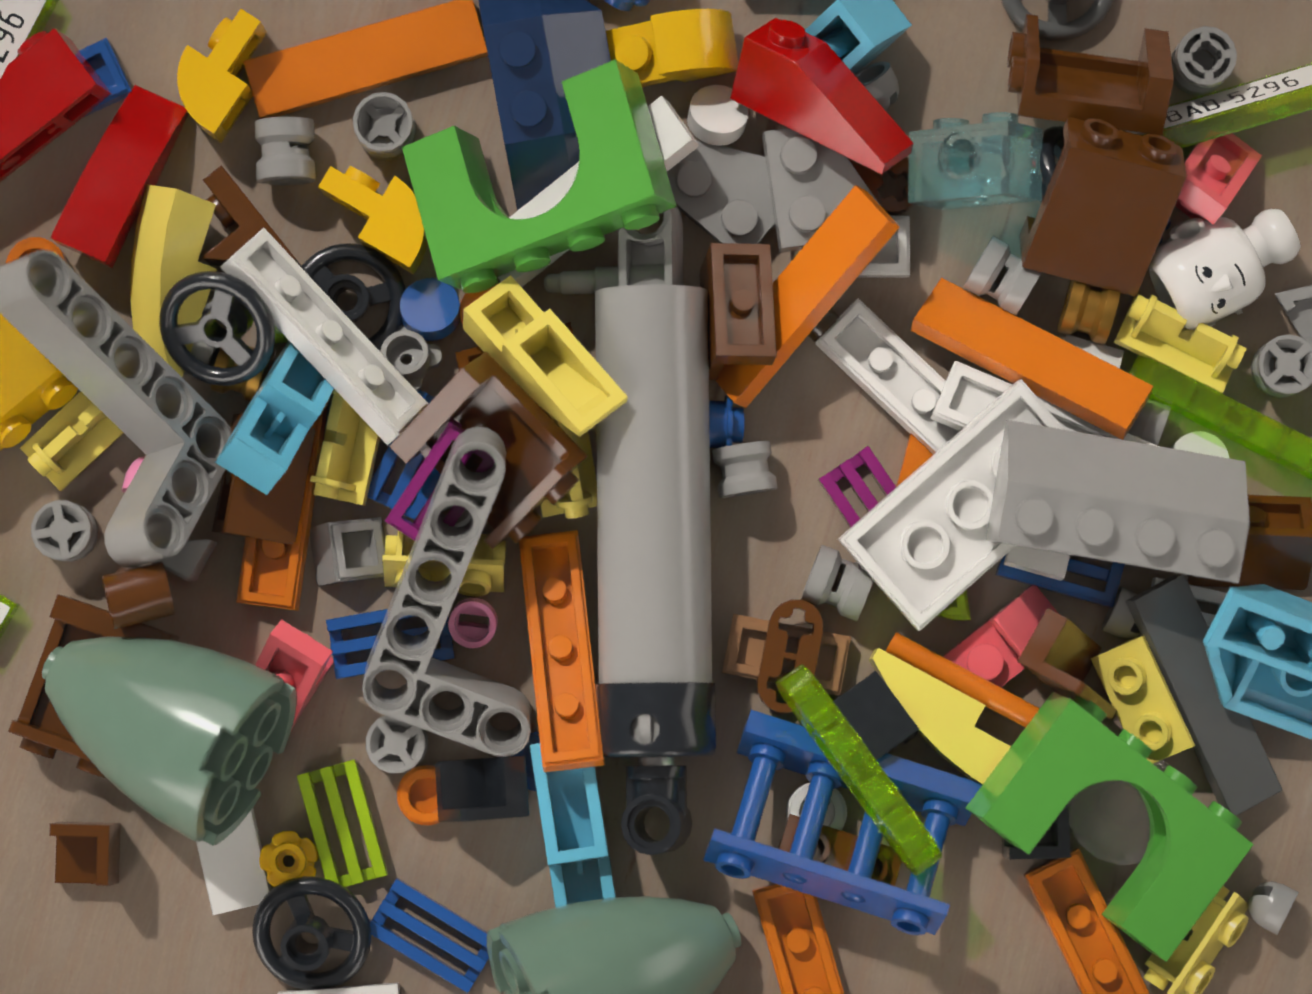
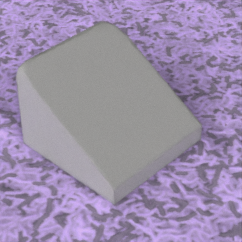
(348, 550)
(190, 560)

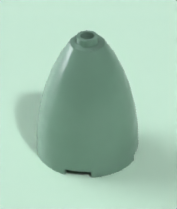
(173, 725)
(615, 948)

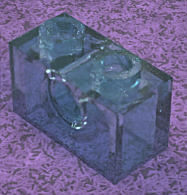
(949, 177)

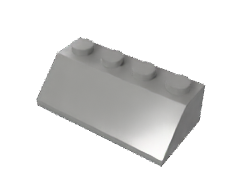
(1120, 501)

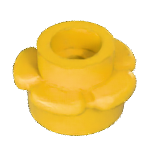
(286, 844)

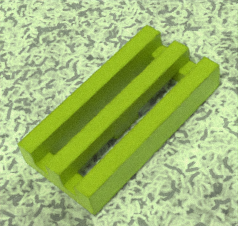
(328, 776)

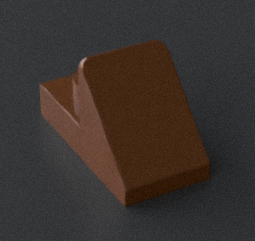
(230, 208)

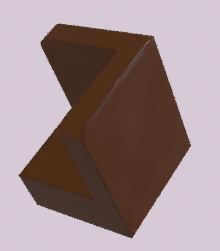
(87, 852)

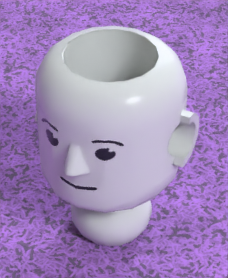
(1219, 267)

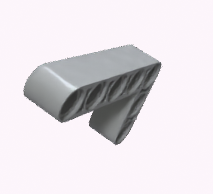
(135, 392)
(433, 603)

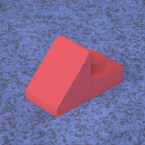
(1215, 176)
(999, 642)
(297, 661)

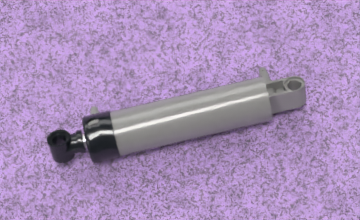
(653, 524)

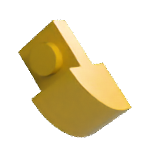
(677, 46)
(211, 83)
(392, 219)

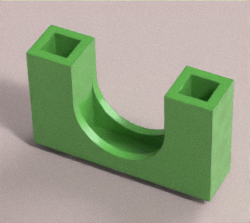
(615, 187)
(1188, 846)

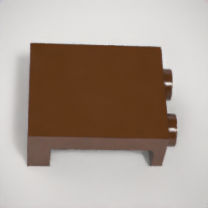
(1088, 86)
(1104, 206)
(537, 449)
(38, 720)

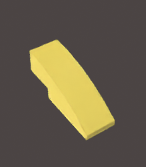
(165, 251)
(542, 357)
(943, 717)

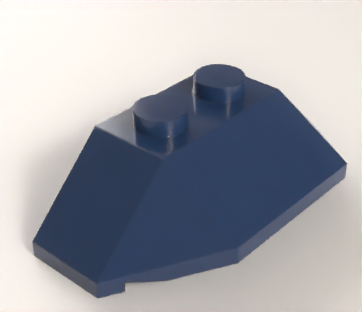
(529, 55)

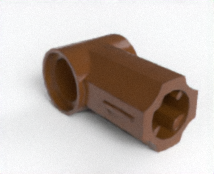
(138, 594)

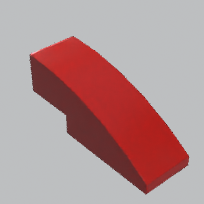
(117, 174)

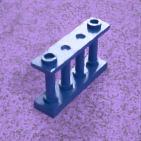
(783, 744)

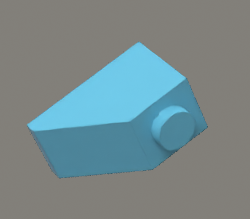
(859, 29)

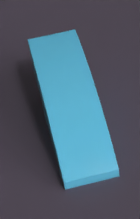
(276, 421)
(573, 833)

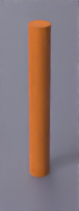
(962, 680)

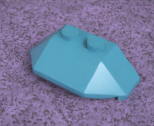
(1264, 656)

